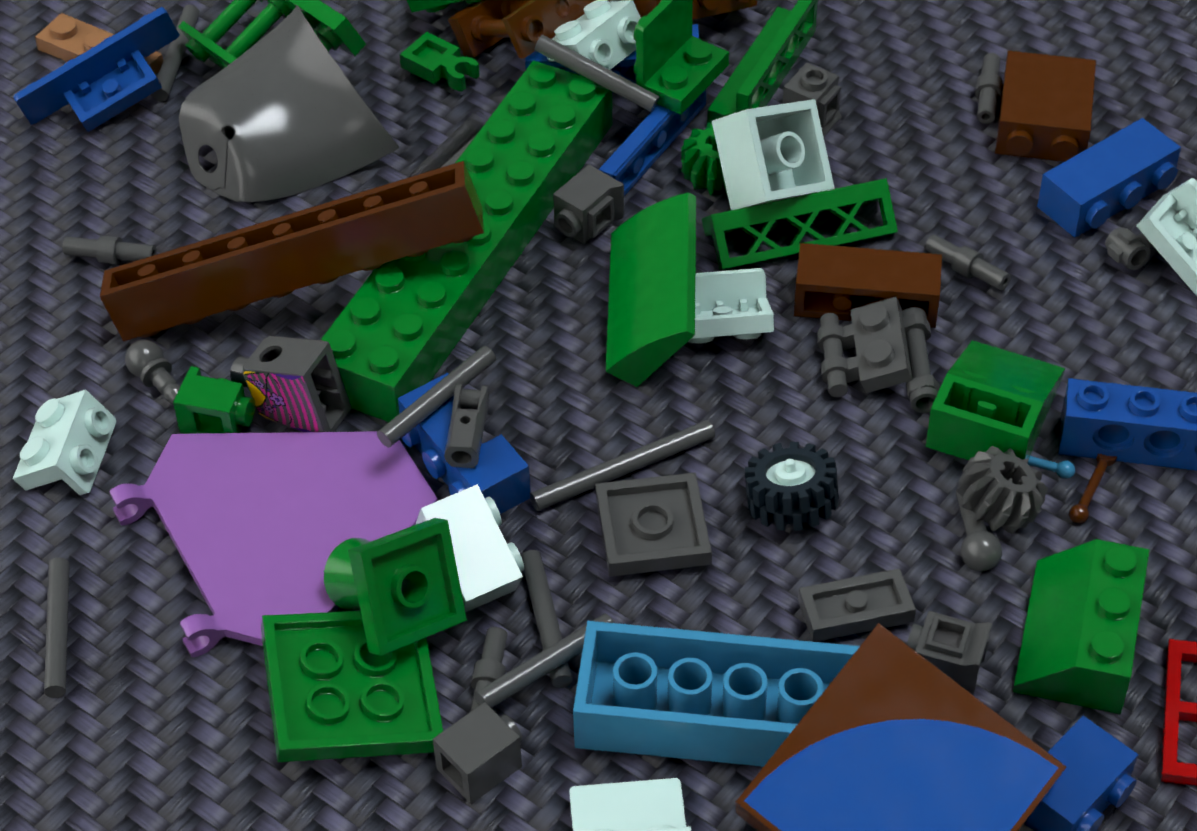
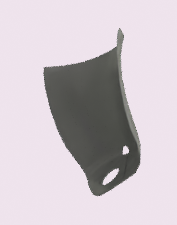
(290, 115)

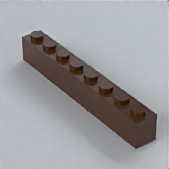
(293, 252)

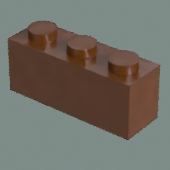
(851, 277)

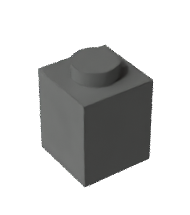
(478, 751)

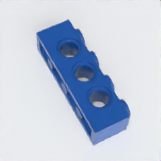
(1129, 423)

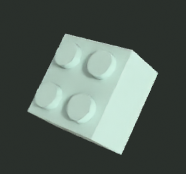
(772, 153)

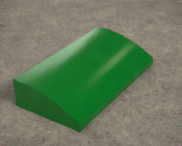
(651, 288)

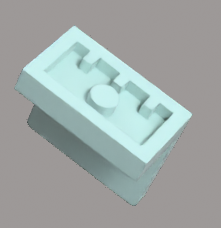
(629, 806)

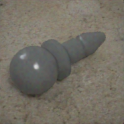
(147, 361)

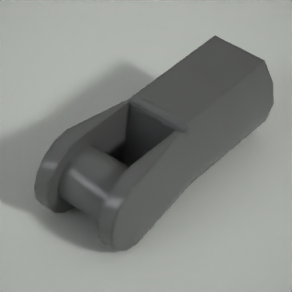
(466, 426)

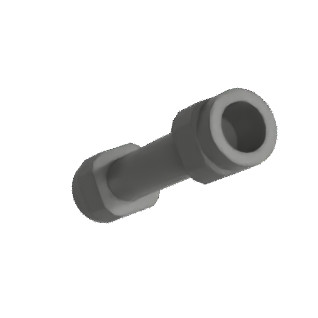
(924, 386)

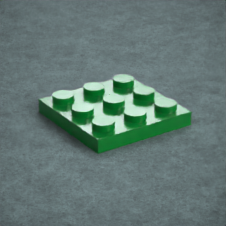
(341, 699)

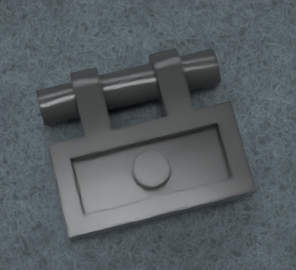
(879, 343)

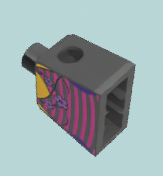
(294, 383)

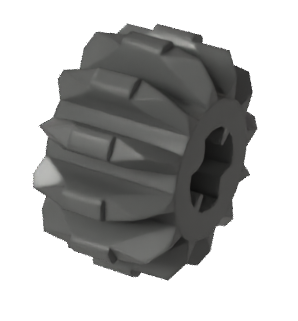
(1002, 489)

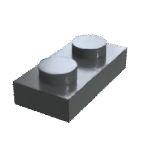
(856, 605)

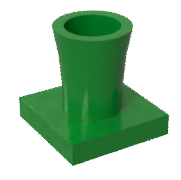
(399, 583)

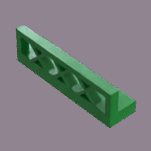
(767, 60)
(800, 206)

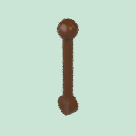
(1079, 512)

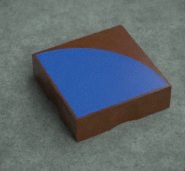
(898, 752)

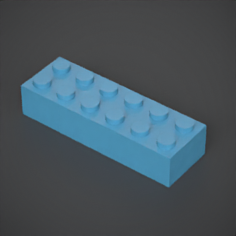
(696, 691)

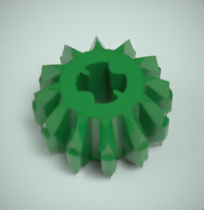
(702, 160)

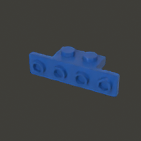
(104, 77)

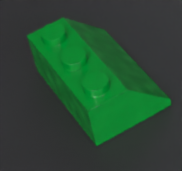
(1083, 625)

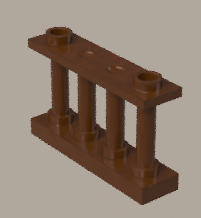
(522, 20)

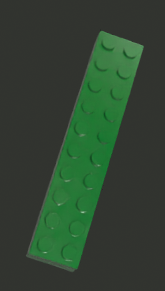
(421, 306)

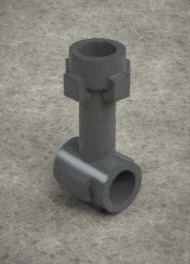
(1128, 248)

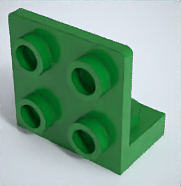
(673, 60)

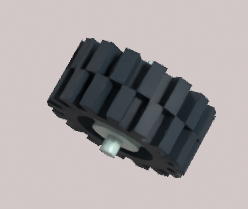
(791, 486)

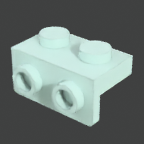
(602, 32)
(1173, 230)
(731, 305)
(66, 443)

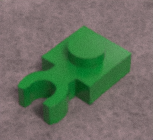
(437, 59)

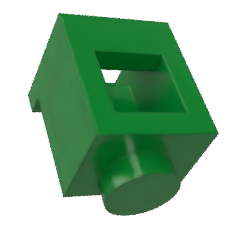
(212, 405)

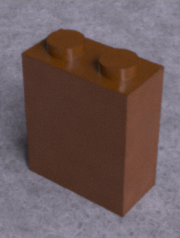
(1045, 106)

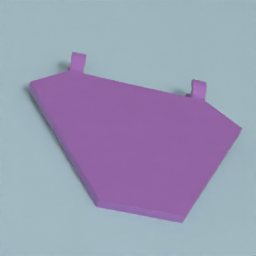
(266, 514)

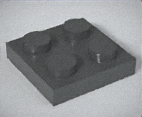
(653, 524)

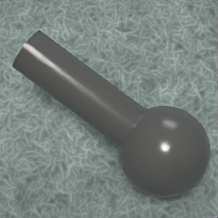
(980, 548)

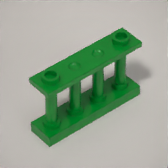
(331, 27)

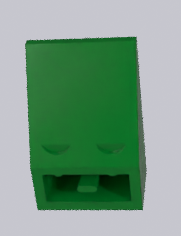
(992, 401)

